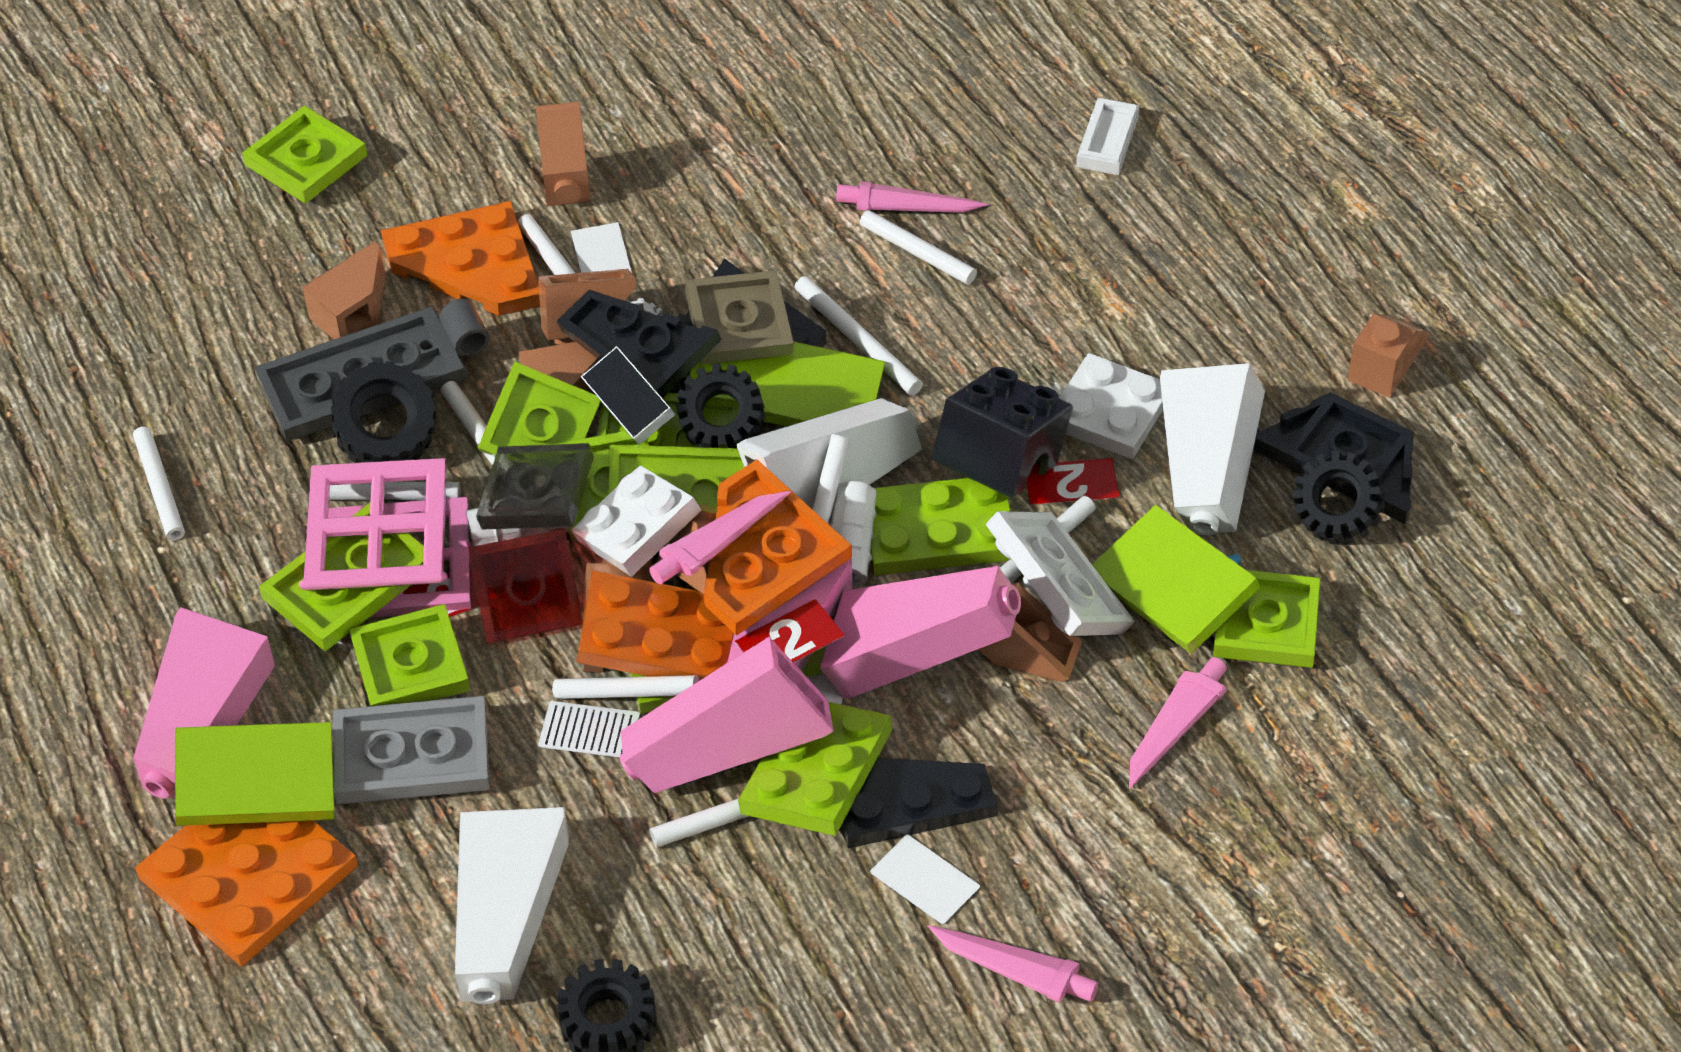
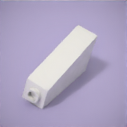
(879, 437)
(1210, 441)
(502, 895)

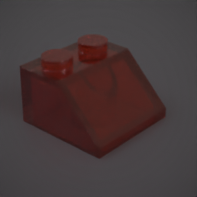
(524, 583)

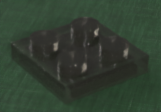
(535, 486)

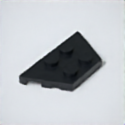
(1337, 425)

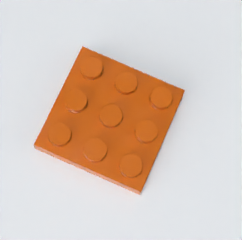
(246, 878)

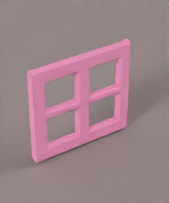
(430, 522)
(460, 578)

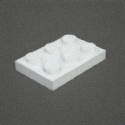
(1059, 573)

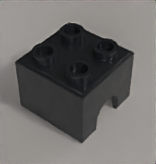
(1000, 429)

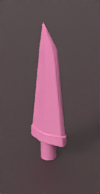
(885, 197)
(702, 545)
(1183, 708)
(1032, 969)

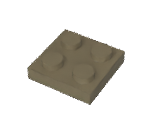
(745, 312)

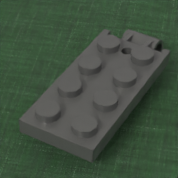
(431, 345)

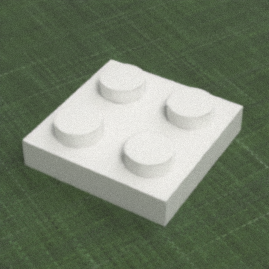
(1112, 405)
(636, 520)

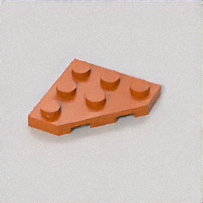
(469, 256)
(771, 558)

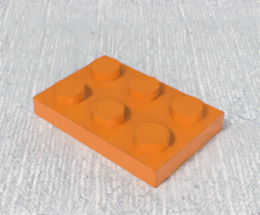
(650, 629)

